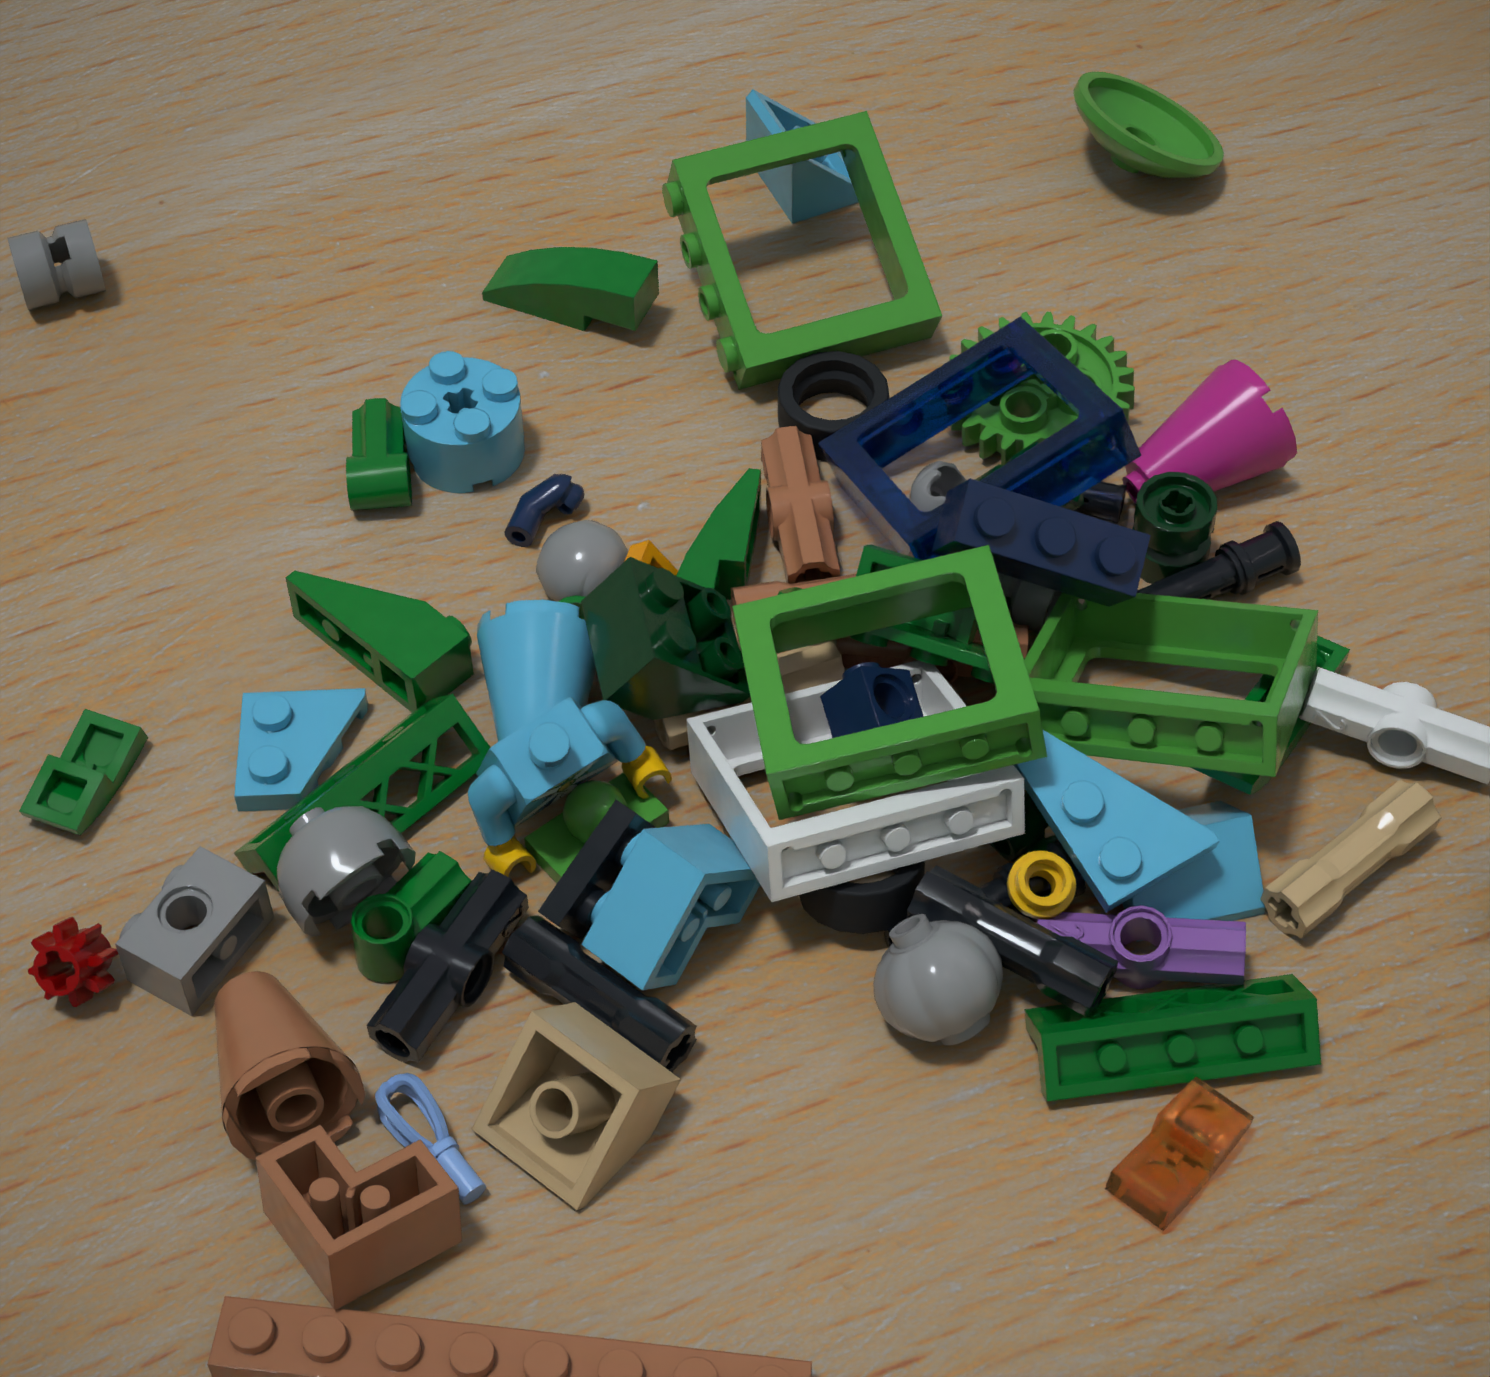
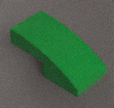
(87, 775)

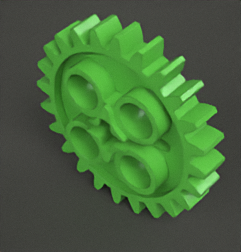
(1031, 407)

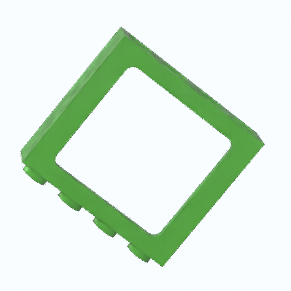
(765, 357)
(1171, 725)
(906, 752)

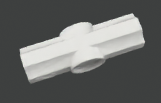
(1399, 724)

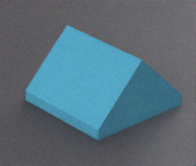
(805, 186)
(1218, 884)

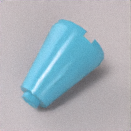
(534, 660)

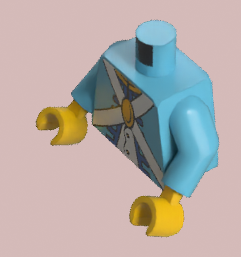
(547, 763)

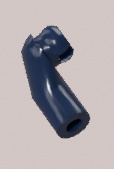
(537, 502)

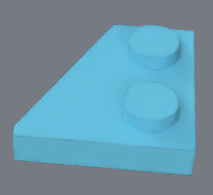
(290, 742)

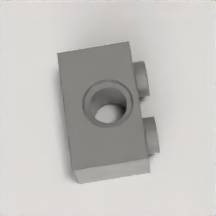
(189, 964)

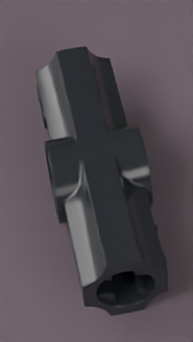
(448, 966)

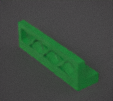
(372, 771)
(1175, 1037)

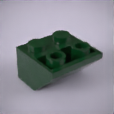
(663, 643)

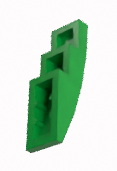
(726, 544)

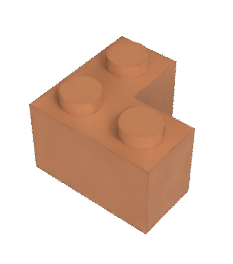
(359, 1225)

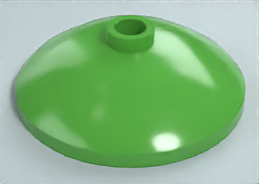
(1145, 128)

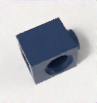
(870, 699)

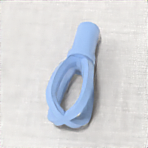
(445, 1148)

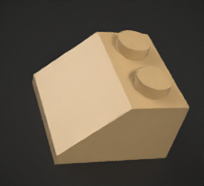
(574, 1102)

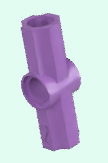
(1185, 947)

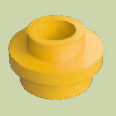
(1055, 871)

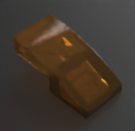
(1179, 1153)

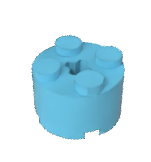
(463, 422)

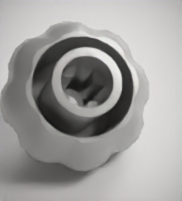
(938, 980)

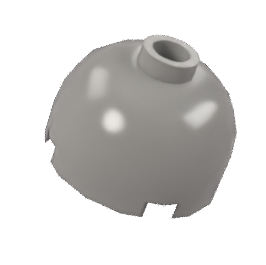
(337, 863)

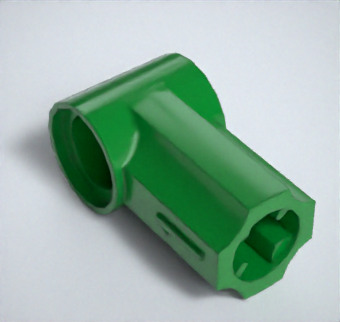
(379, 467)
(415, 901)

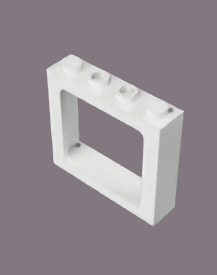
(857, 838)

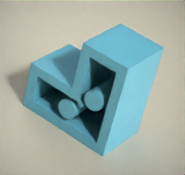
(666, 898)

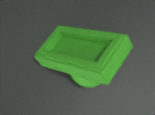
(563, 837)

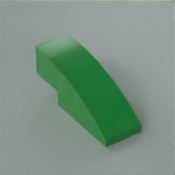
(576, 286)

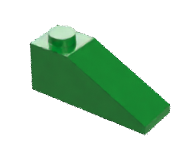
(386, 636)

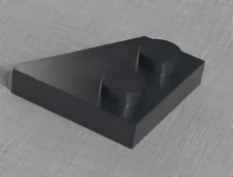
(592, 870)

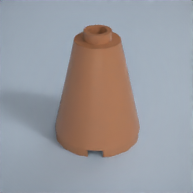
(278, 1067)

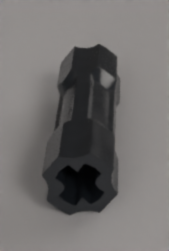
(1055, 963)
(560, 968)

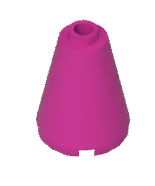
(1218, 434)

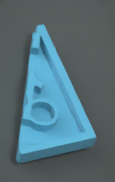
(1109, 825)

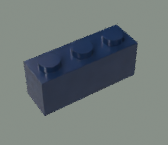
(1043, 542)

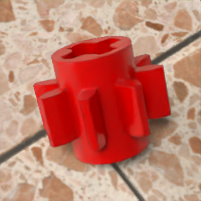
(72, 961)

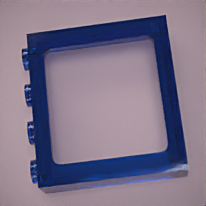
(1048, 472)

